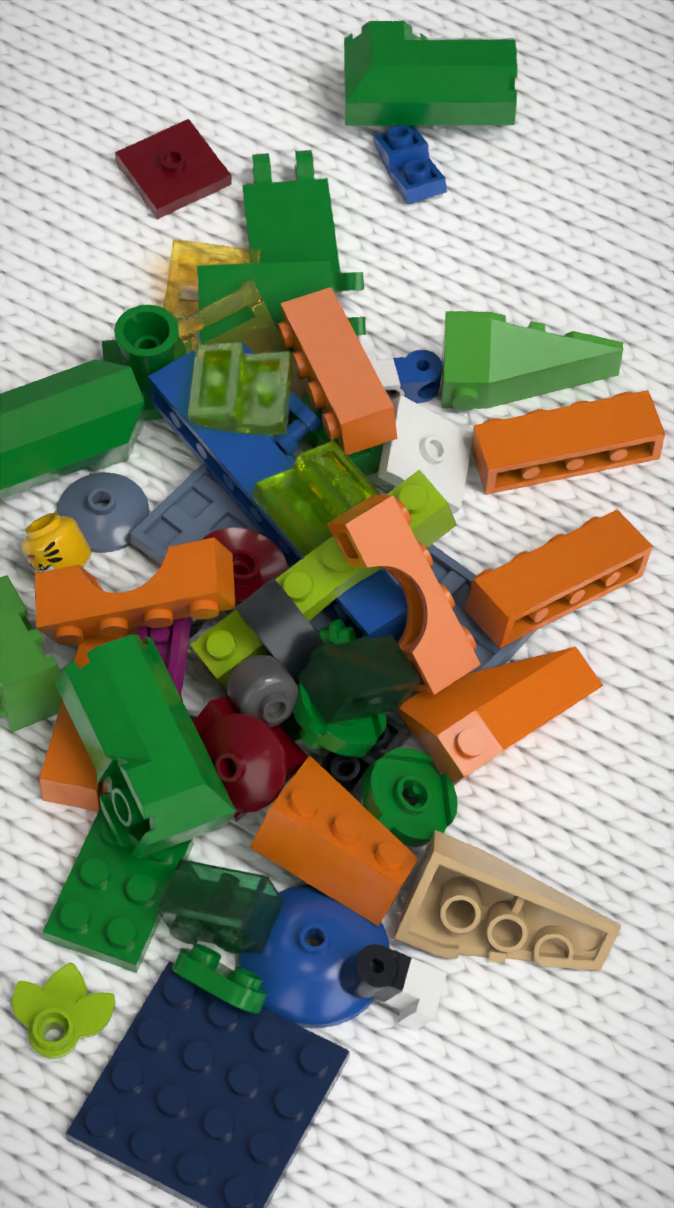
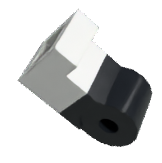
(395, 981)

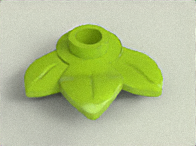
(64, 1006)

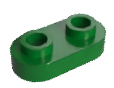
(237, 986)

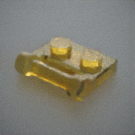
(183, 269)
(258, 333)

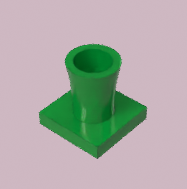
(145, 342)

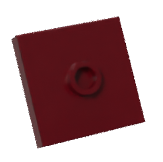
(173, 168)

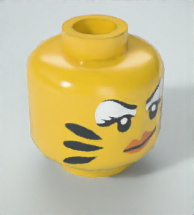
(55, 543)

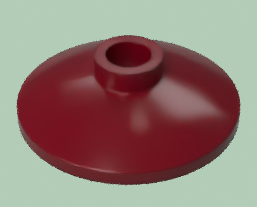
(254, 559)
(257, 756)

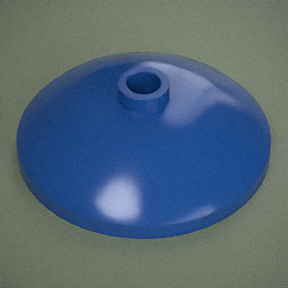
(306, 979)

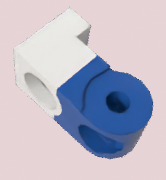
(413, 376)

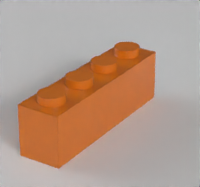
(337, 372)
(567, 441)
(557, 578)
(67, 768)

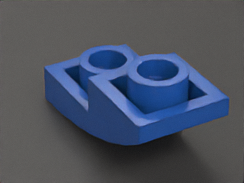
(409, 164)

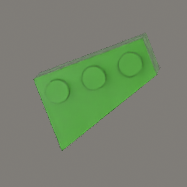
(26, 673)

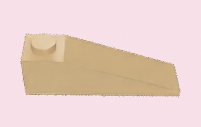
(487, 908)

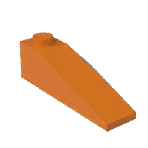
(496, 709)

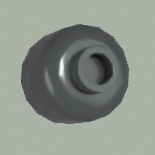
(263, 689)

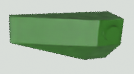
(504, 363)

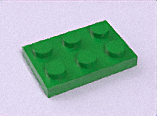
(112, 898)

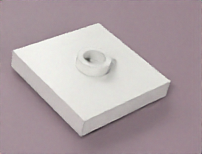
(429, 445)

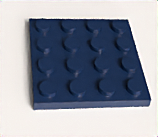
(207, 1097)

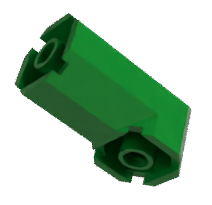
(426, 80)
(68, 424)
(144, 747)

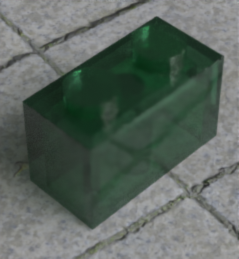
(358, 678)
(220, 907)

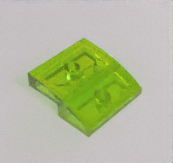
(240, 389)
(312, 494)

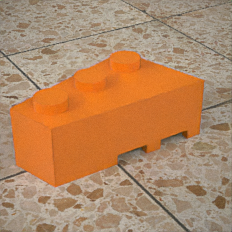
(334, 844)

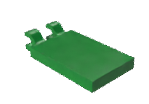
(290, 217)
(276, 284)

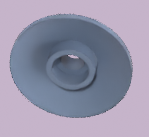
(106, 526)

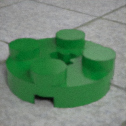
(345, 737)
(412, 770)

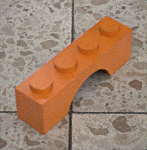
(191, 582)
(433, 639)

